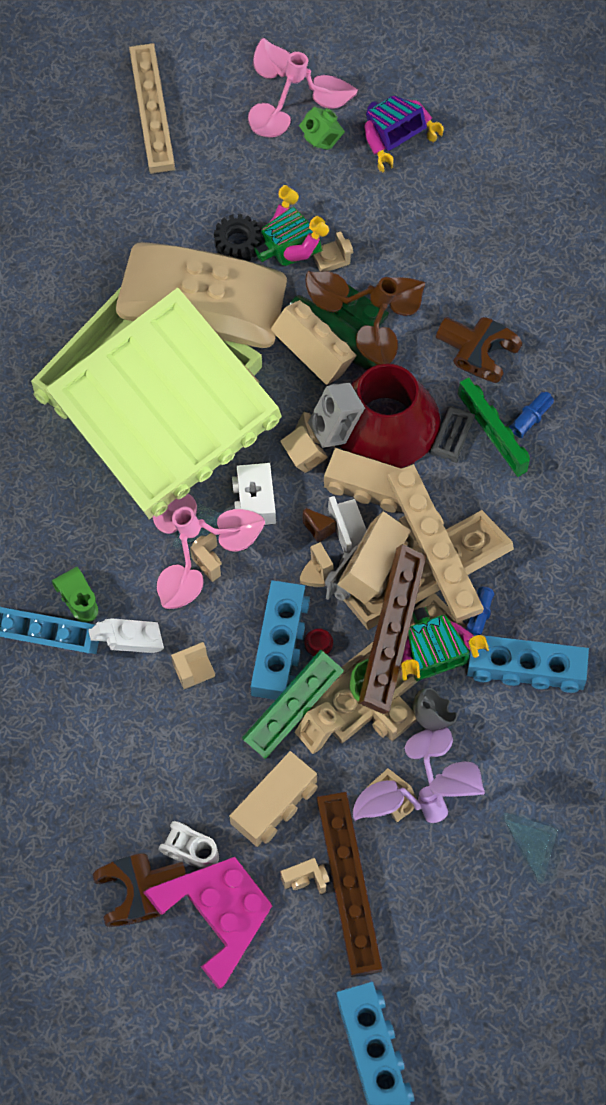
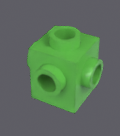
(321, 128)

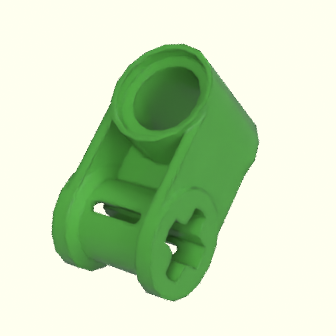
(76, 592)

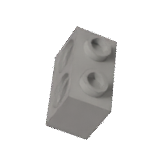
(336, 414)

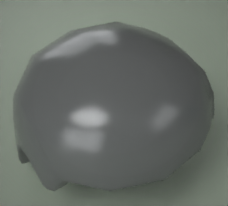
(425, 706)

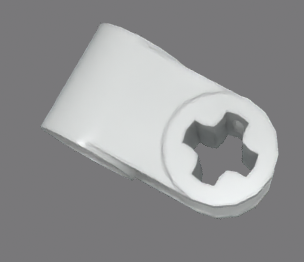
(185, 844)

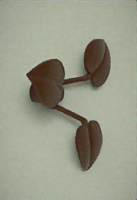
(375, 343)

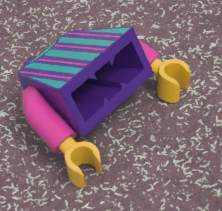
(394, 123)

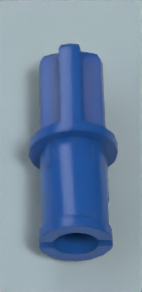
(531, 414)
(476, 623)

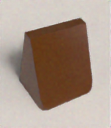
(318, 524)

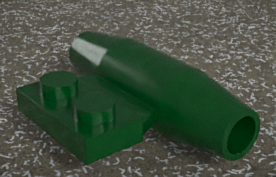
(348, 321)

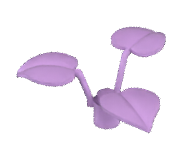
(456, 780)

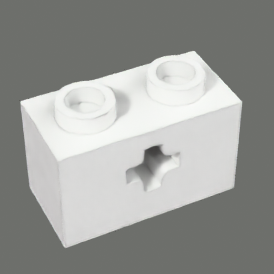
(258, 480)

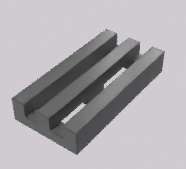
(445, 453)

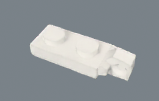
(128, 635)

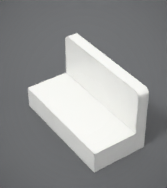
(349, 523)

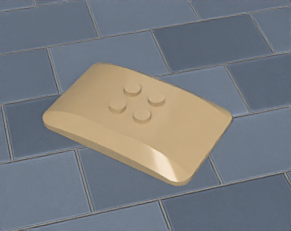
(230, 293)

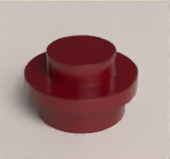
(318, 640)

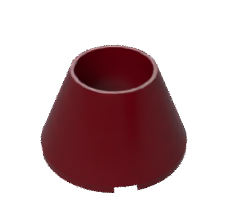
(397, 437)

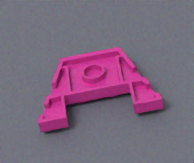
(227, 902)

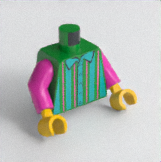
(289, 234)
(437, 646)

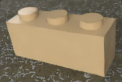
(313, 342)
(361, 479)
(374, 558)
(274, 799)

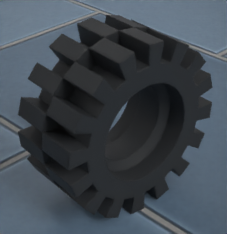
(237, 225)

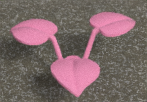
(275, 61)
(237, 531)

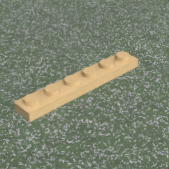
(152, 108)
(435, 543)

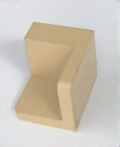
(303, 450)
(193, 665)

